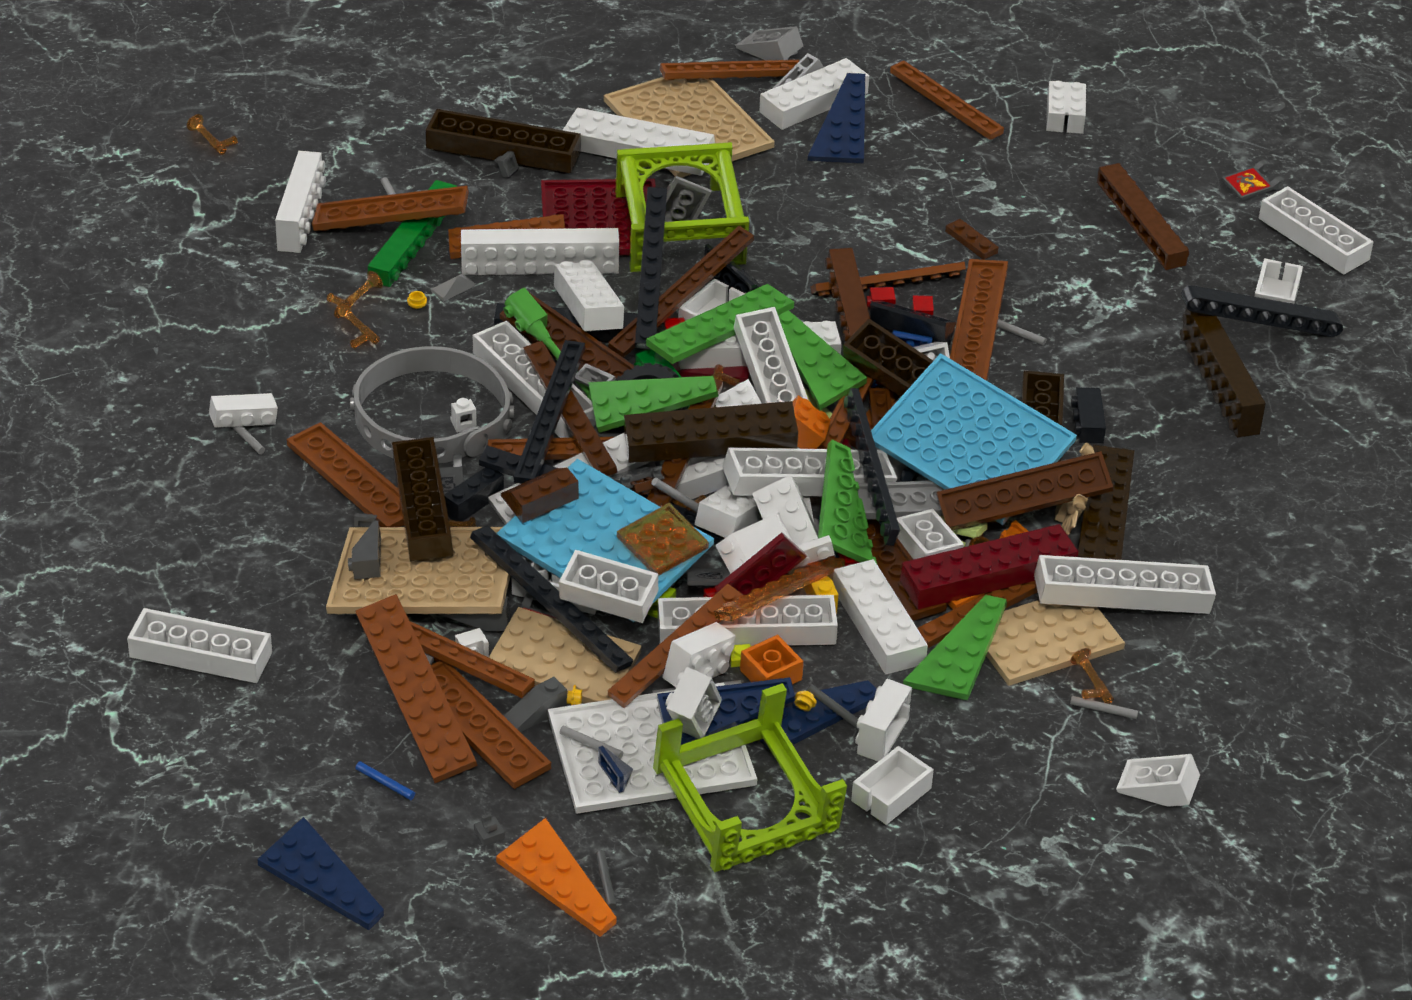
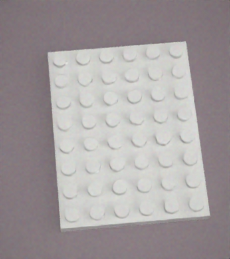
(634, 733)

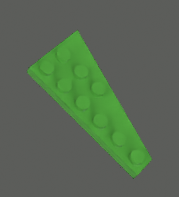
(818, 364)
(618, 398)
(841, 508)
(959, 657)

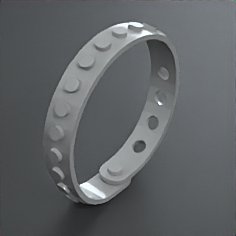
(440, 359)

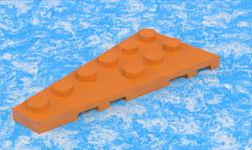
(551, 870)

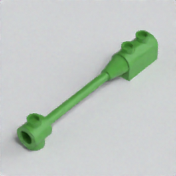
(533, 320)

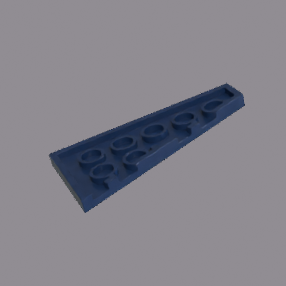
(843, 129)
(738, 705)
(803, 724)
(315, 869)

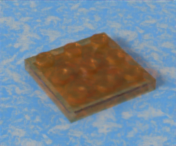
(662, 539)

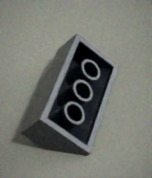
(734, 276)
(911, 321)

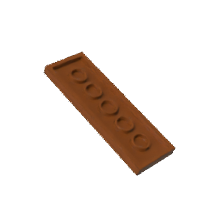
(548, 222)

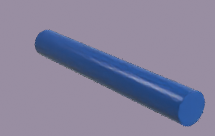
(386, 781)

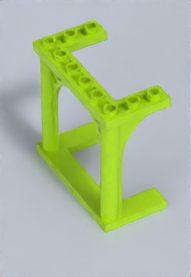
(722, 178)
(722, 839)

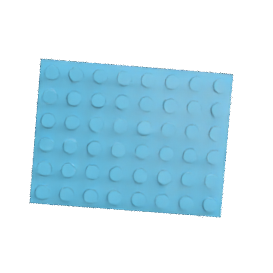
(966, 429)
(589, 526)

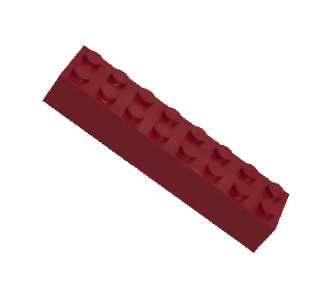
(982, 566)

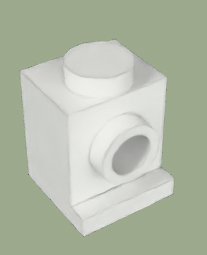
(463, 410)
(474, 640)

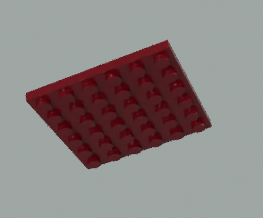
(590, 205)

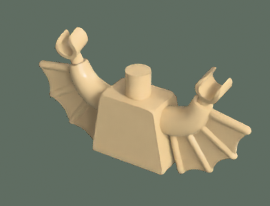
(1070, 512)

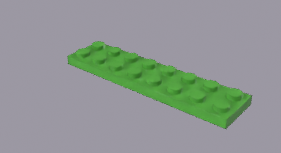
(715, 324)

